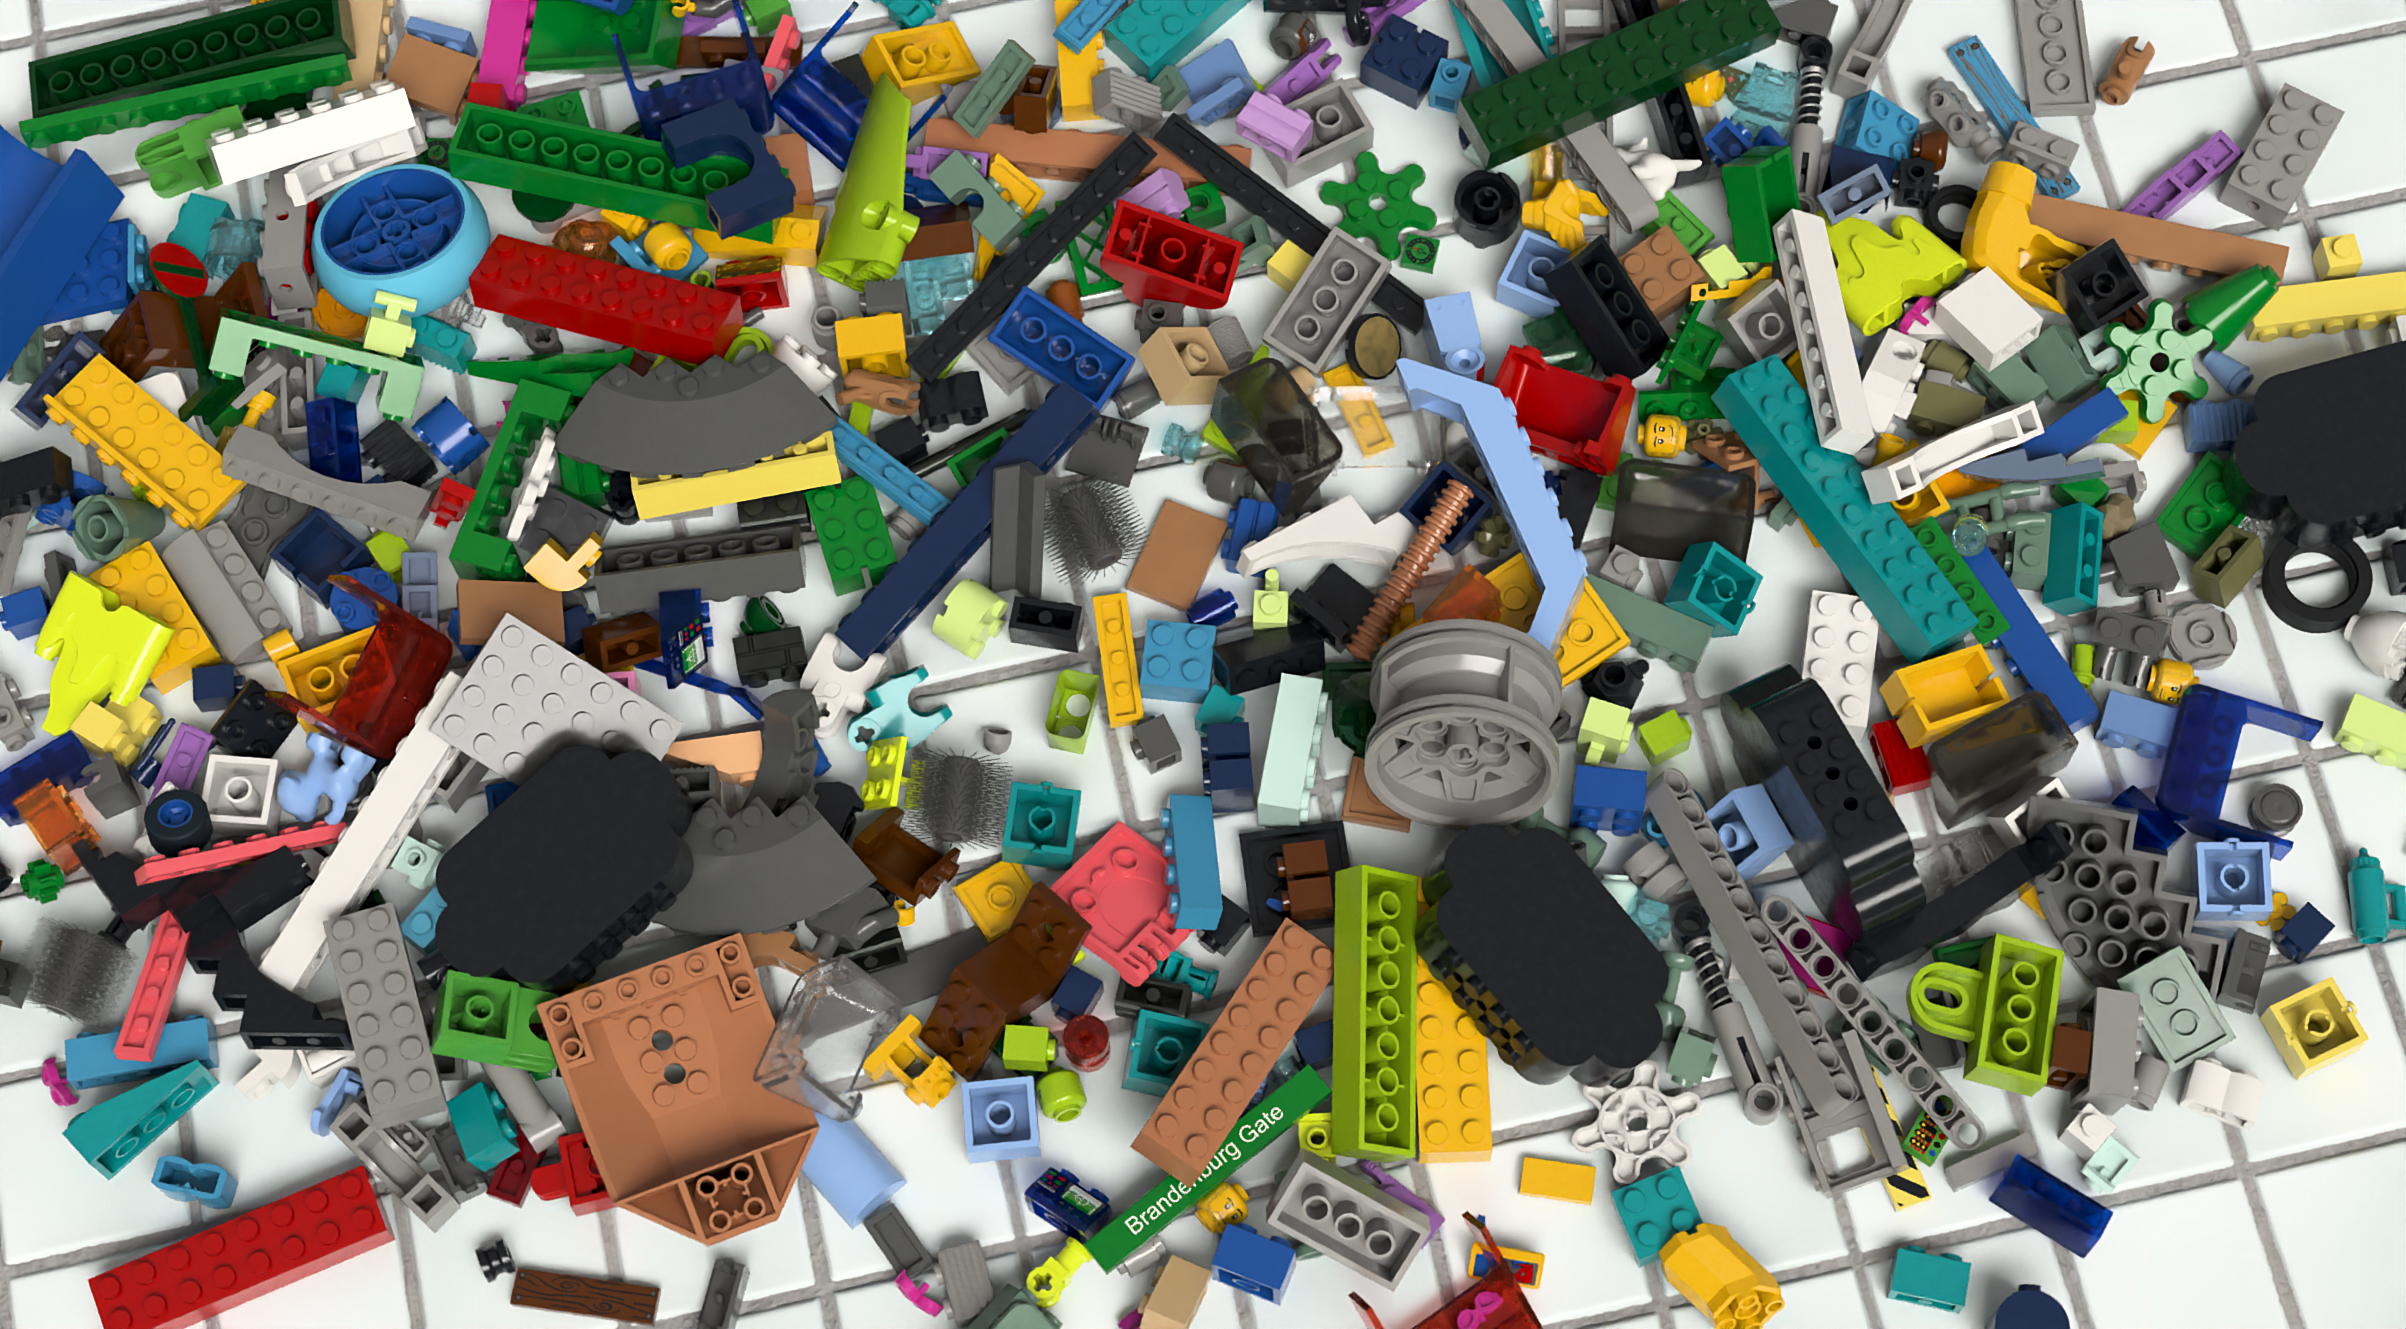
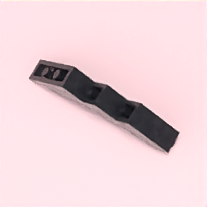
(241, 892)
(1961, 907)
(270, 1015)

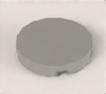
(2202, 636)

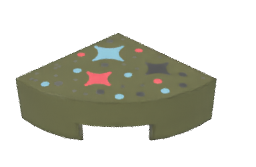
(1734, 81)

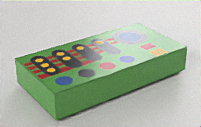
(1925, 1137)

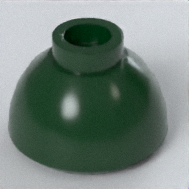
(761, 616)

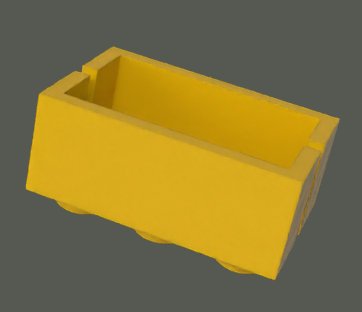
(1942, 694)

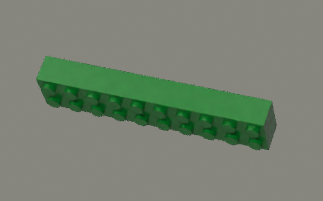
(591, 168)

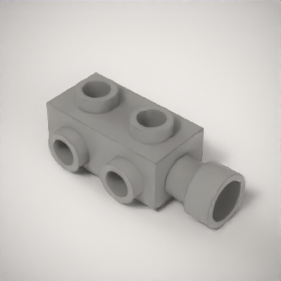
(1958, 120)
(14, 720)

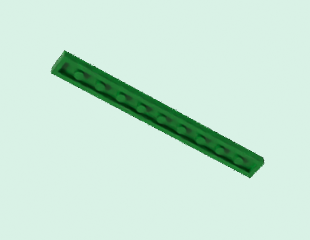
(185, 101)

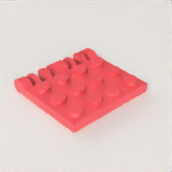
(1124, 898)

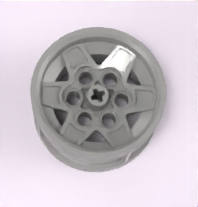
(1463, 724)

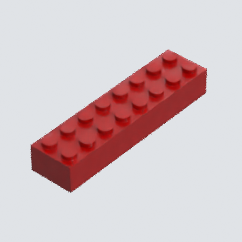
(606, 300)
(246, 1256)

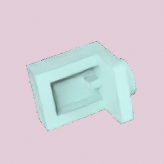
(2109, 1165)

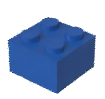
(1608, 799)
(1254, 1263)

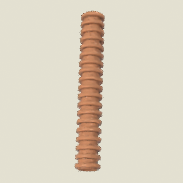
(1409, 570)

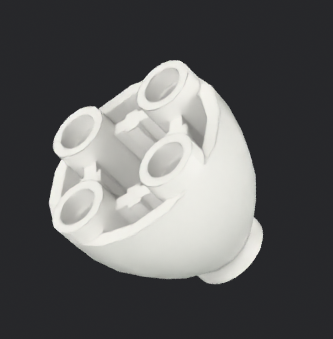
(804, 364)
(2380, 642)

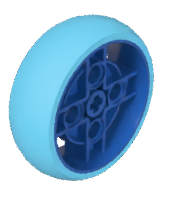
(402, 234)

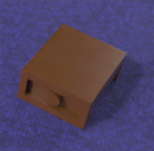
(902, 863)

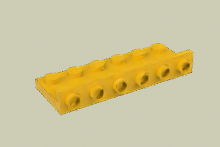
(144, 443)

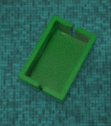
(1759, 194)
(851, 533)

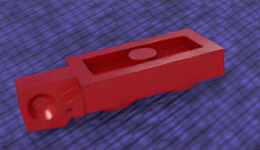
(451, 502)

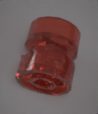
(1086, 1043)

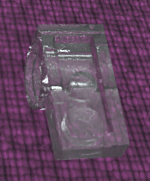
(1955, 861)

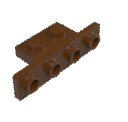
(713, 51)

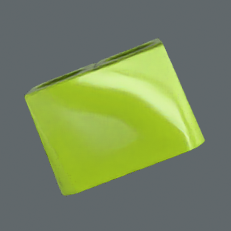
(1069, 684)

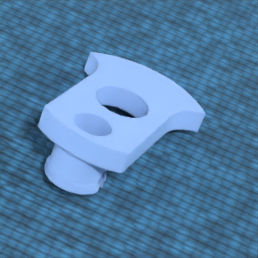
(345, 1084)

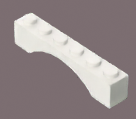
(1975, 440)

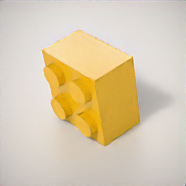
(873, 344)

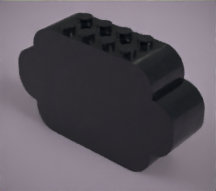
(2326, 450)
(1843, 826)
(565, 870)
(1541, 956)

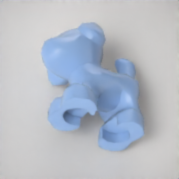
(301, 791)

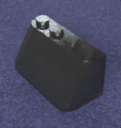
(1276, 432)
(1671, 505)
(1997, 756)

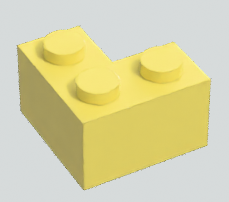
(117, 728)

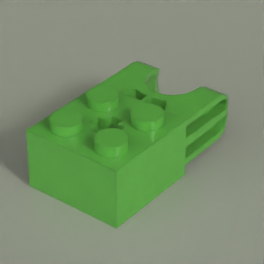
(180, 158)
(490, 1022)

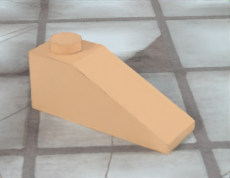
(733, 755)

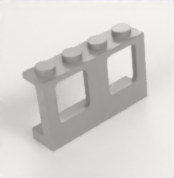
(1866, 1112)

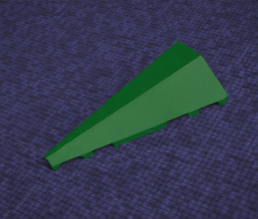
(560, 370)

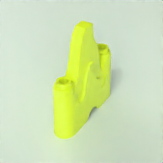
(1885, 270)
(98, 650)

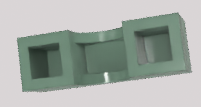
(961, 178)

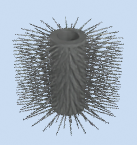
(1090, 528)
(956, 799)
(73, 973)

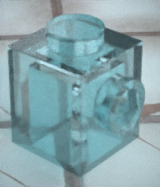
(1651, 918)

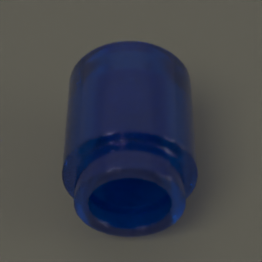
(1213, 609)

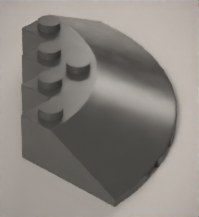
(693, 419)
(762, 871)
(2111, 896)

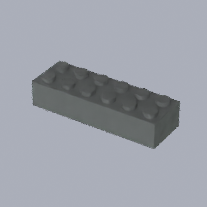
(718, 564)

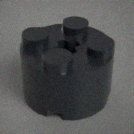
(1486, 208)

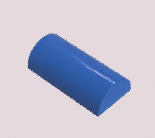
(1061, 348)

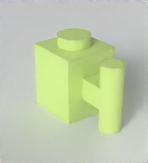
(1722, 266)
(388, 329)
(1270, 605)

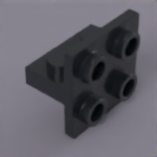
(253, 724)

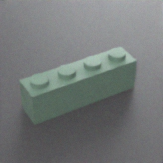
(1654, 627)

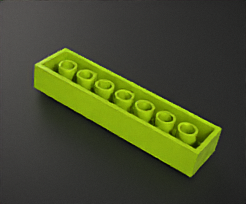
(1374, 1014)

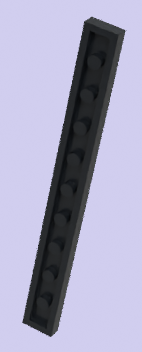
(1277, 209)
(1031, 258)

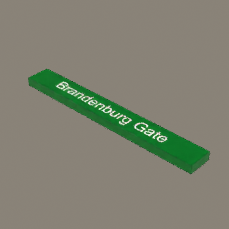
(1173, 1198)

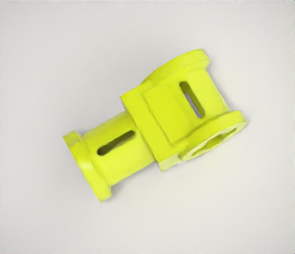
(1057, 1272)

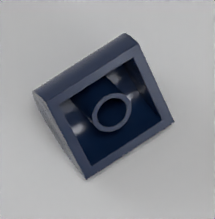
(1424, 498)
(2029, 1310)

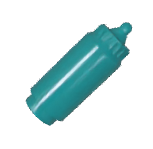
(2369, 900)

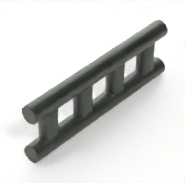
(938, 460)

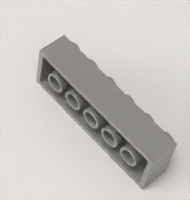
(385, 1016)

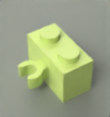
(1604, 732)

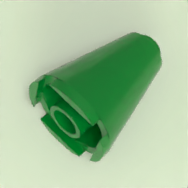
(2232, 302)

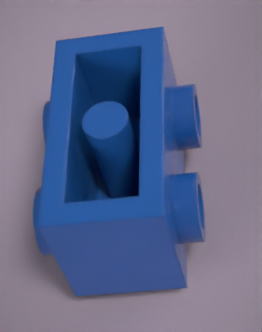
(1727, 142)

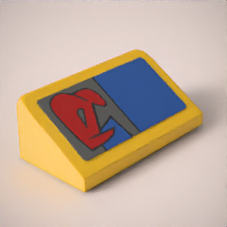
(1524, 1265)

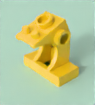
(899, 1053)

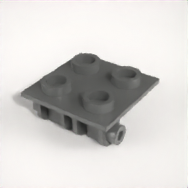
(1108, 446)

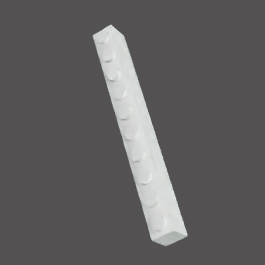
(363, 848)

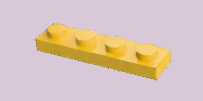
(1118, 660)

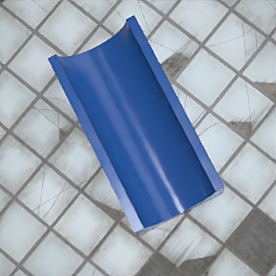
(45, 231)

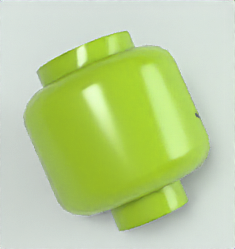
(1061, 1094)

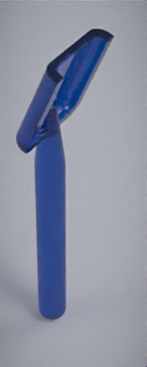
(739, 694)

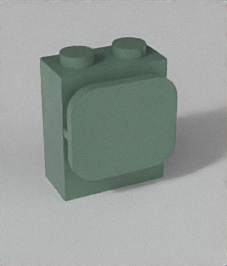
(1015, 1310)

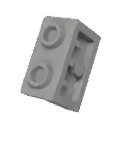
(2040, 151)

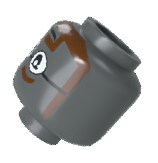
(1292, 35)
(1228, 481)

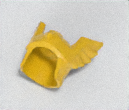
(1557, 208)

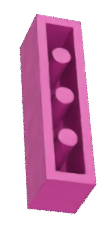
(507, 47)

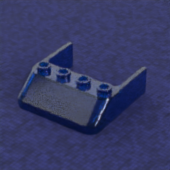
(739, 81)
(827, 105)
(2203, 755)

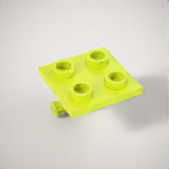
(884, 774)

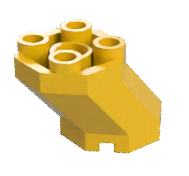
(1720, 1278)

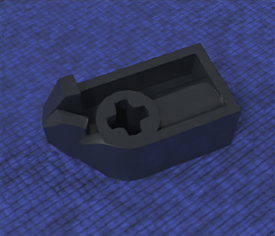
(838, 806)

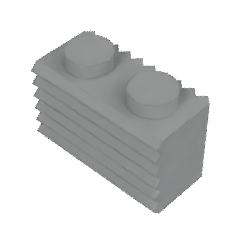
(1126, 99)
(966, 1282)

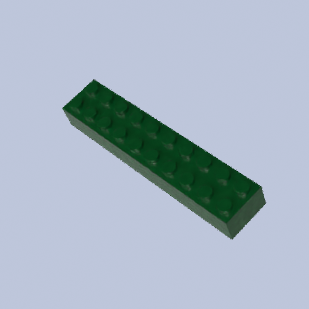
(192, 53)
(1612, 75)

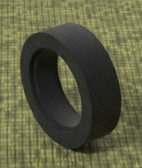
(2309, 618)

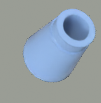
(2228, 372)

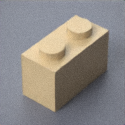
(1176, 1295)

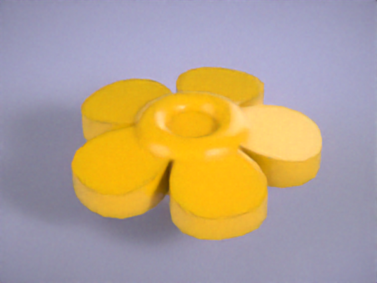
(2280, 912)

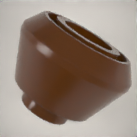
(1931, 147)

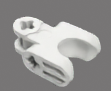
(837, 689)

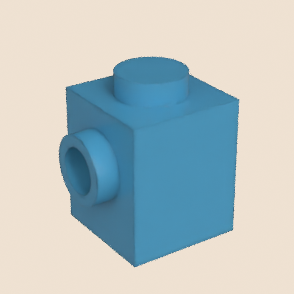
(1449, 84)

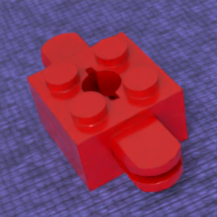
(573, 1177)

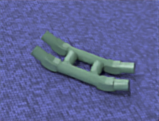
(1995, 497)

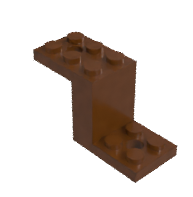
(153, 331)
(1005, 981)

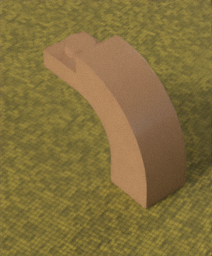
(778, 950)

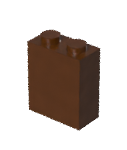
(941, 232)

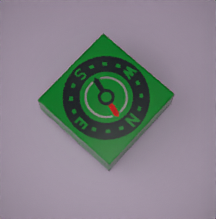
(436, 154)
(1420, 253)

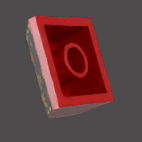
(756, 282)

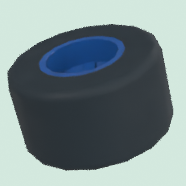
(177, 822)

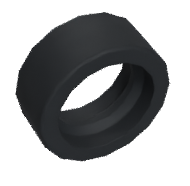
(1950, 194)

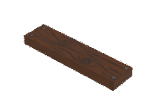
(585, 1297)

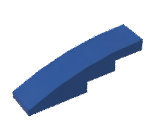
(2078, 427)

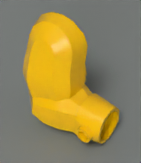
(2006, 242)

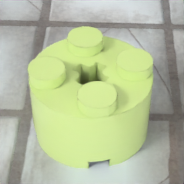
(970, 618)

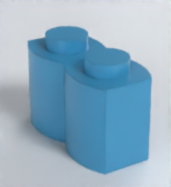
(191, 1182)

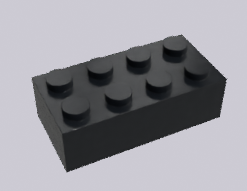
(1607, 310)

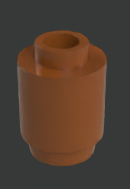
(1066, 297)

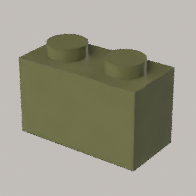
(1943, 409)
(2227, 566)

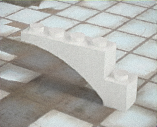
(339, 167)
(1333, 532)

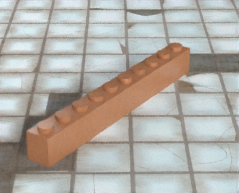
(1060, 153)

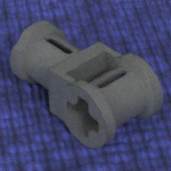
(537, 336)

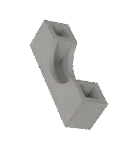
(394, 1167)

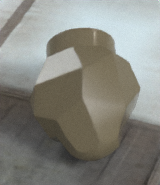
(2118, 516)

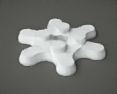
(533, 485)
(1642, 1100)

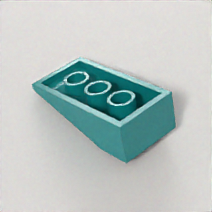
(127, 1124)

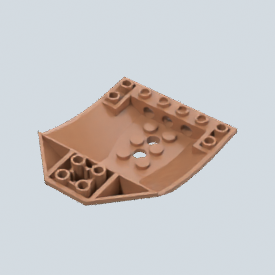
(693, 1153)

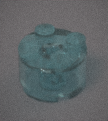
(231, 244)

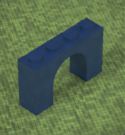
(728, 132)

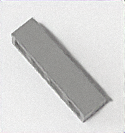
(404, 1134)
(1989, 1162)

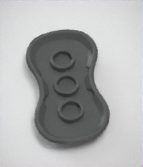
(264, 522)

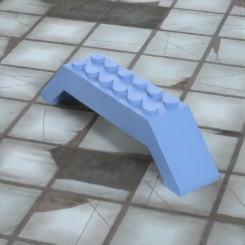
(1516, 483)

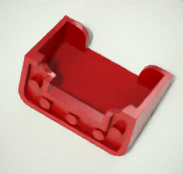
(1567, 412)

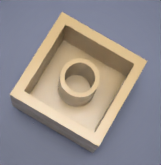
(1183, 365)

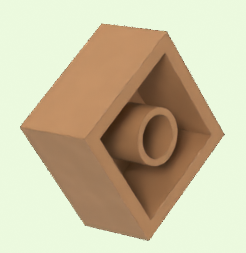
(1662, 272)

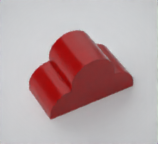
(1168, 259)

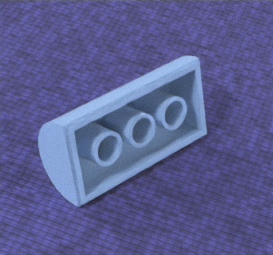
(849, 1170)

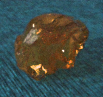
(587, 239)

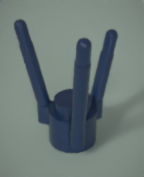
(147, 767)

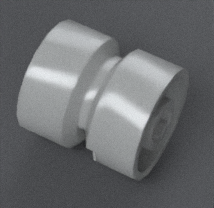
(1657, 876)

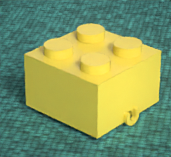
(2314, 1028)

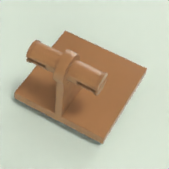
(1733, 454)

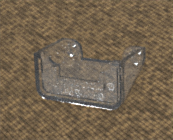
(1371, 416)
(827, 1037)

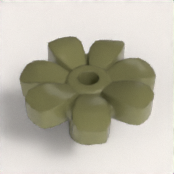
(1699, 431)
(1493, 537)

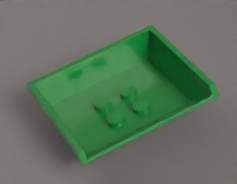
(579, 38)

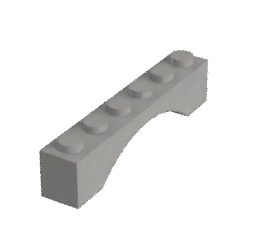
(1870, 48)
(385, 506)

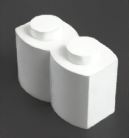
(2222, 1093)

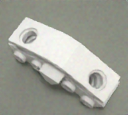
(1889, 386)

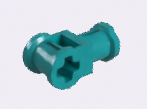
(908, 13)
(1181, 970)

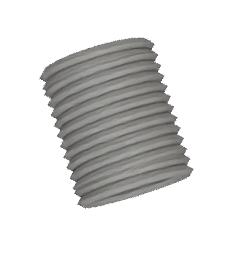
(1231, 341)

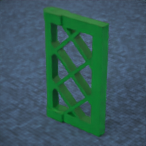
(1079, 263)

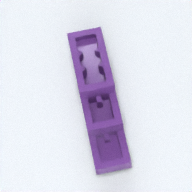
(2186, 179)

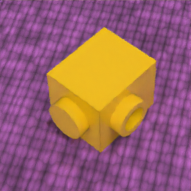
(627, 225)

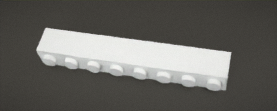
(1822, 332)

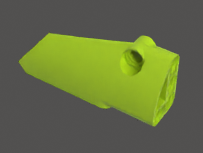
(869, 217)

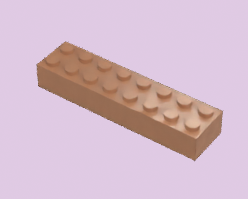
(1236, 1053)

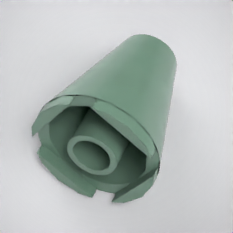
(114, 526)

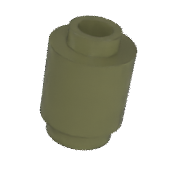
(1946, 358)

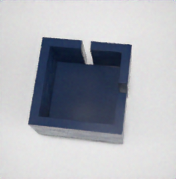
(1403, 61)
(316, 551)
(1229, 767)

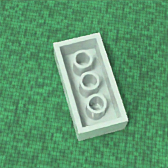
(1289, 760)

